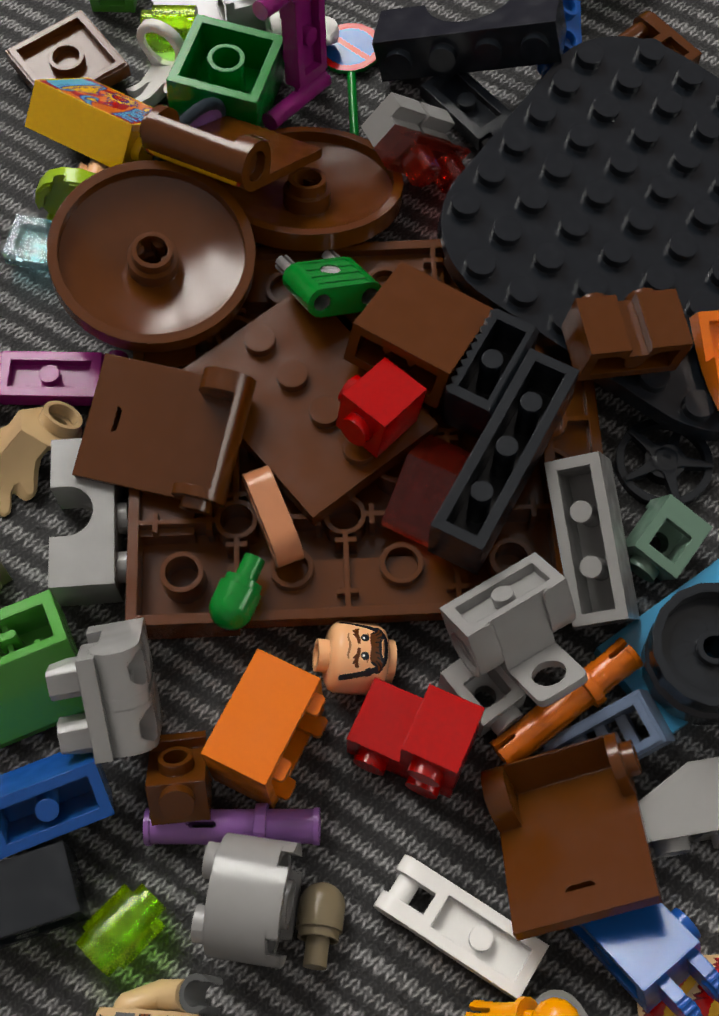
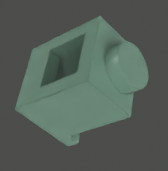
(679, 534)

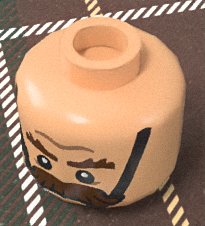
(354, 656)

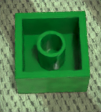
(227, 63)

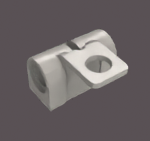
(513, 626)

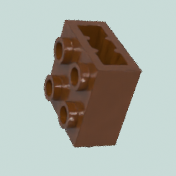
(418, 328)

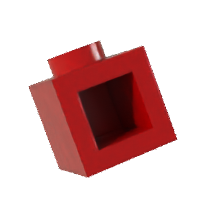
(379, 406)

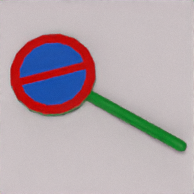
(349, 56)

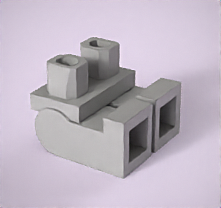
(116, 690)

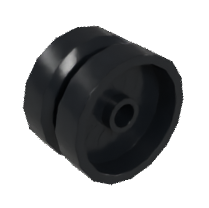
(677, 659)

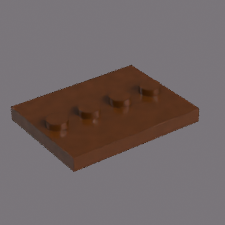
(297, 407)

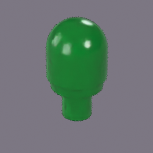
(237, 594)

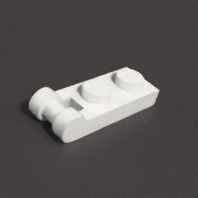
(462, 928)

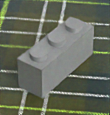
(592, 539)

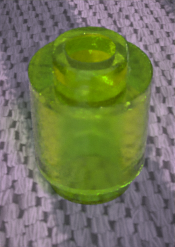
(177, 16)
(122, 928)

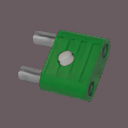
(329, 284)

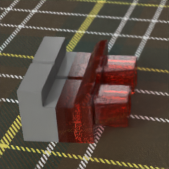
(414, 141)

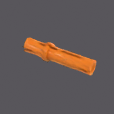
(544, 723)

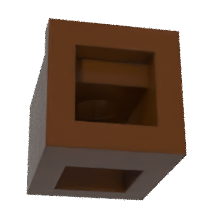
(179, 779)

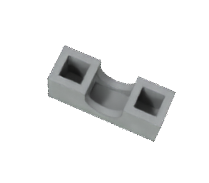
(92, 562)

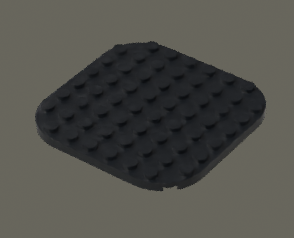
(605, 191)

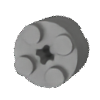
(248, 899)

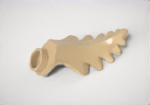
(26, 442)

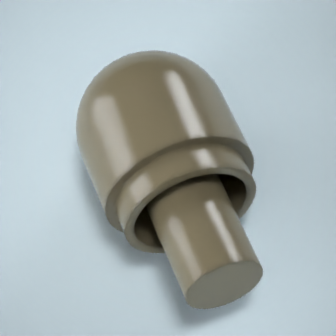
(319, 922)

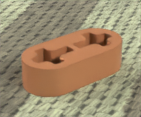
(273, 516)

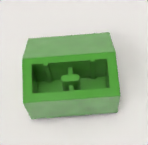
(30, 640)

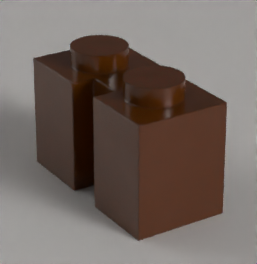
(626, 336)

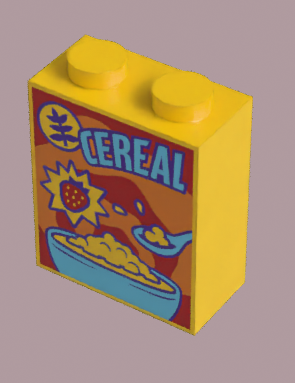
(89, 119)

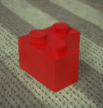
(415, 736)

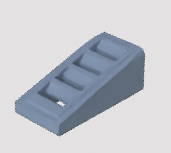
(618, 711)

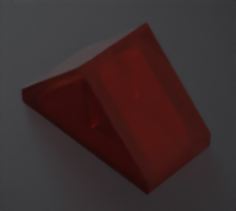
(422, 487)

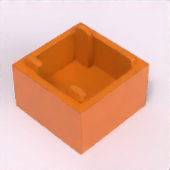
(266, 729)

